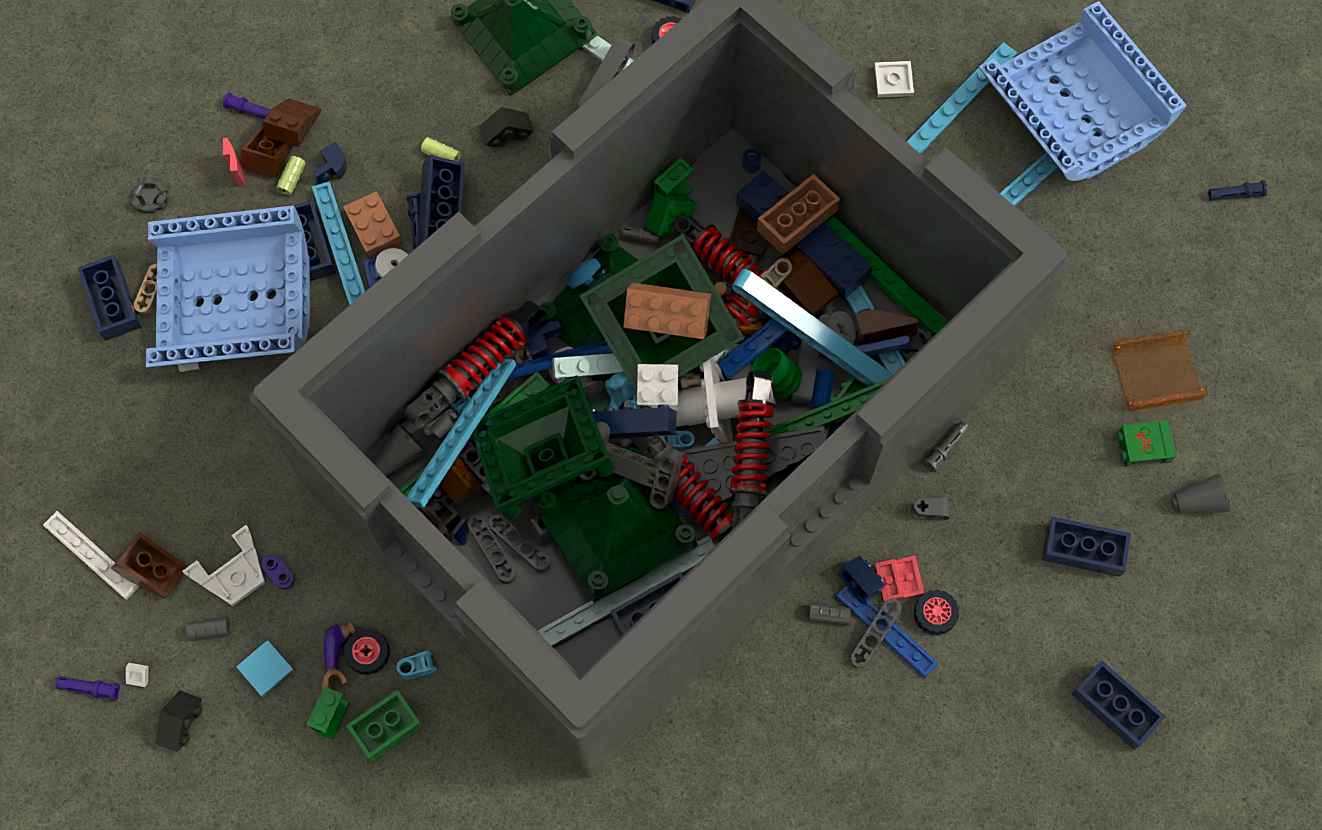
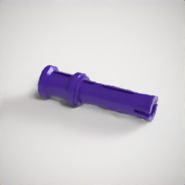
(242, 105)
(96, 689)

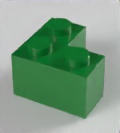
(666, 210)

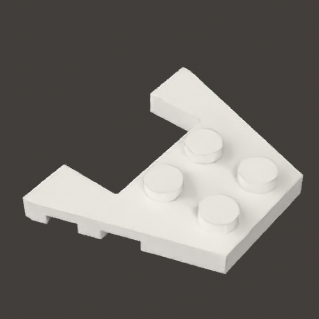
(235, 578)

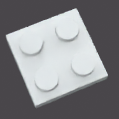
(893, 79)
(657, 384)

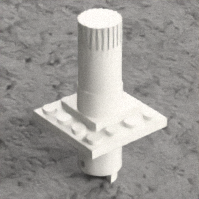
(711, 402)

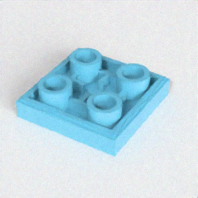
(265, 668)

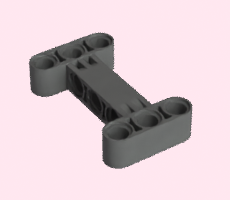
(442, 427)
(643, 469)

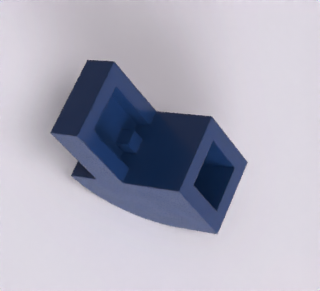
(334, 165)
(538, 338)

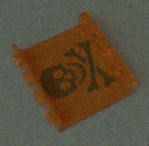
(1157, 371)

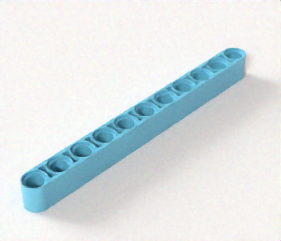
(809, 328)

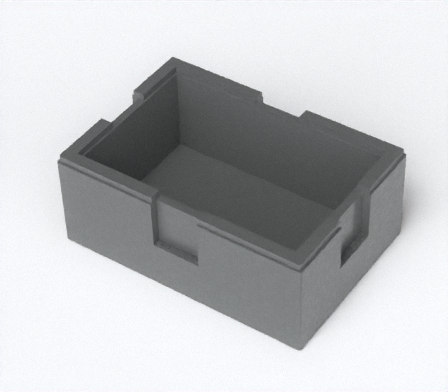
(703, 93)

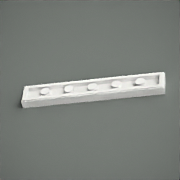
(89, 553)

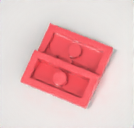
(233, 163)
(900, 578)

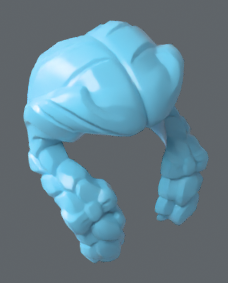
(620, 390)

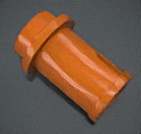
(751, 328)

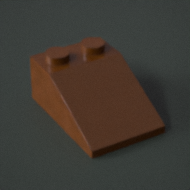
(290, 121)
(264, 154)
(806, 284)
(881, 325)
(462, 482)
(149, 566)

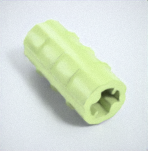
(435, 148)
(290, 175)

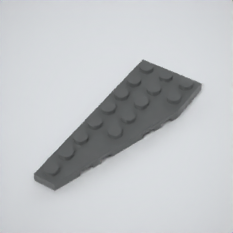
(716, 461)

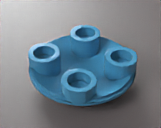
(583, 273)

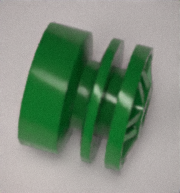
(784, 372)

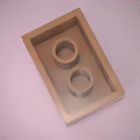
(372, 225)

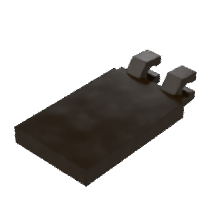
(747, 237)

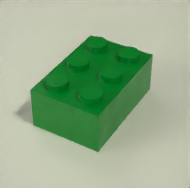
(384, 726)

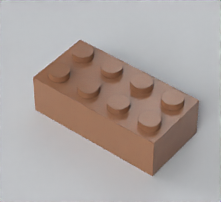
(798, 214)
(667, 310)

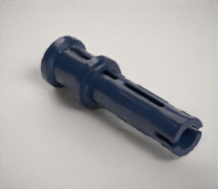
(1246, 190)
(413, 212)

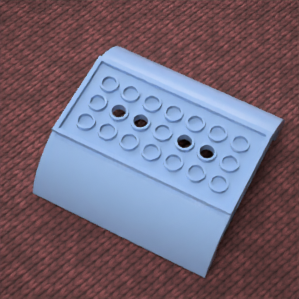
(1105, 83)
(231, 260)

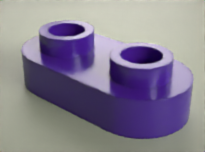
(277, 571)

